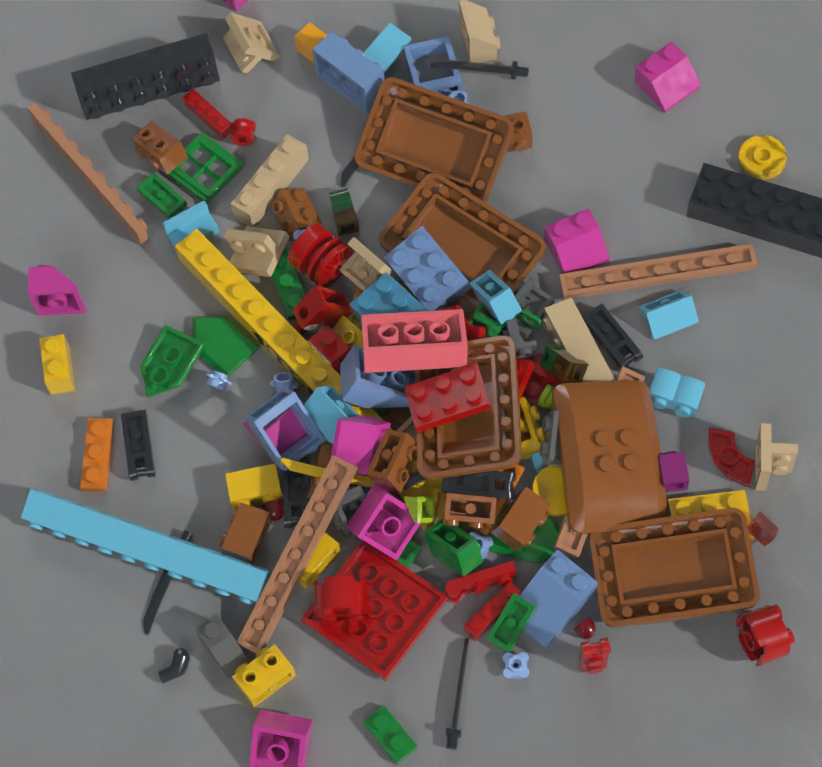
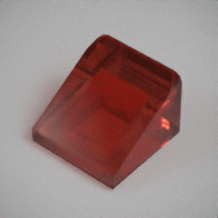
(763, 529)

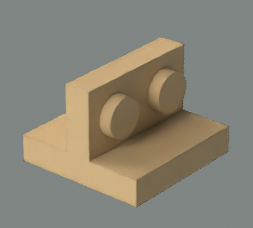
(248, 42)
(256, 249)
(364, 267)
(771, 457)

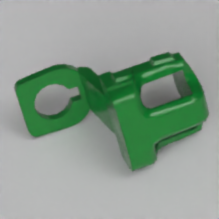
(495, 328)

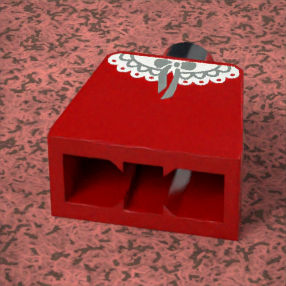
(320, 309)
(329, 347)

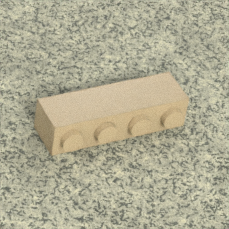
(269, 179)
(572, 334)

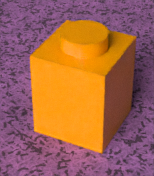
(307, 39)

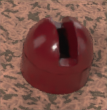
(275, 508)
(585, 629)

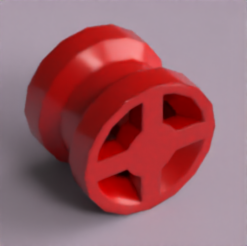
(243, 132)

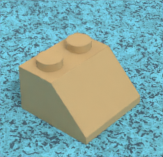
(478, 32)

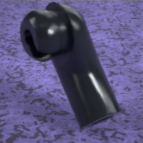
(178, 666)

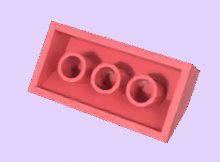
(414, 340)

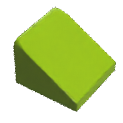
(420, 508)

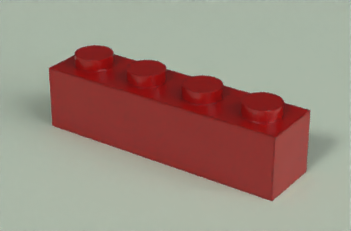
(208, 114)
(490, 612)

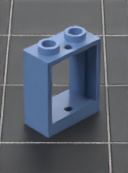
(430, 48)
(270, 410)

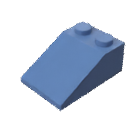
(372, 388)
(560, 593)

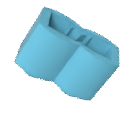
(676, 392)

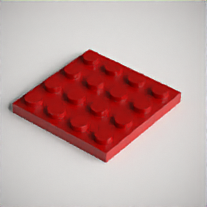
(397, 614)

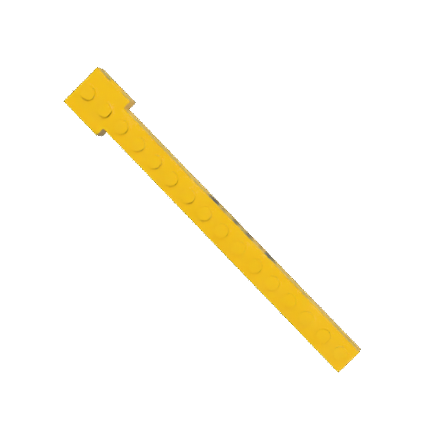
(274, 333)

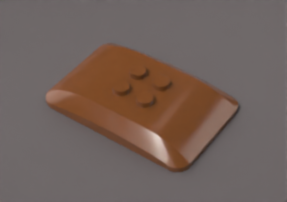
(427, 133)
(467, 231)
(484, 439)
(608, 454)
(674, 568)

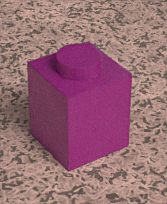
(674, 471)

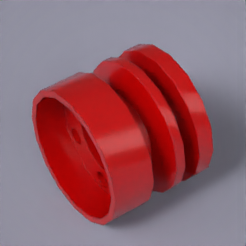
(319, 255)

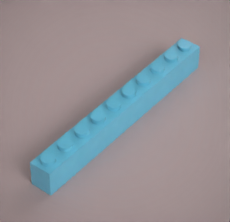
(145, 544)

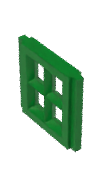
(218, 153)

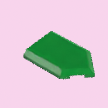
(225, 342)
(169, 360)
(539, 549)

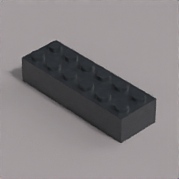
(146, 76)
(758, 209)

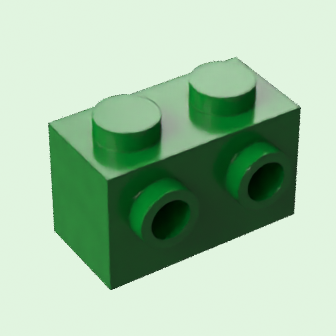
(453, 547)

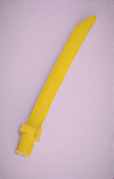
(316, 471)

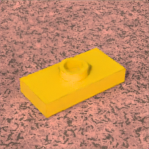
(348, 332)

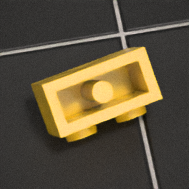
(531, 433)
(263, 675)

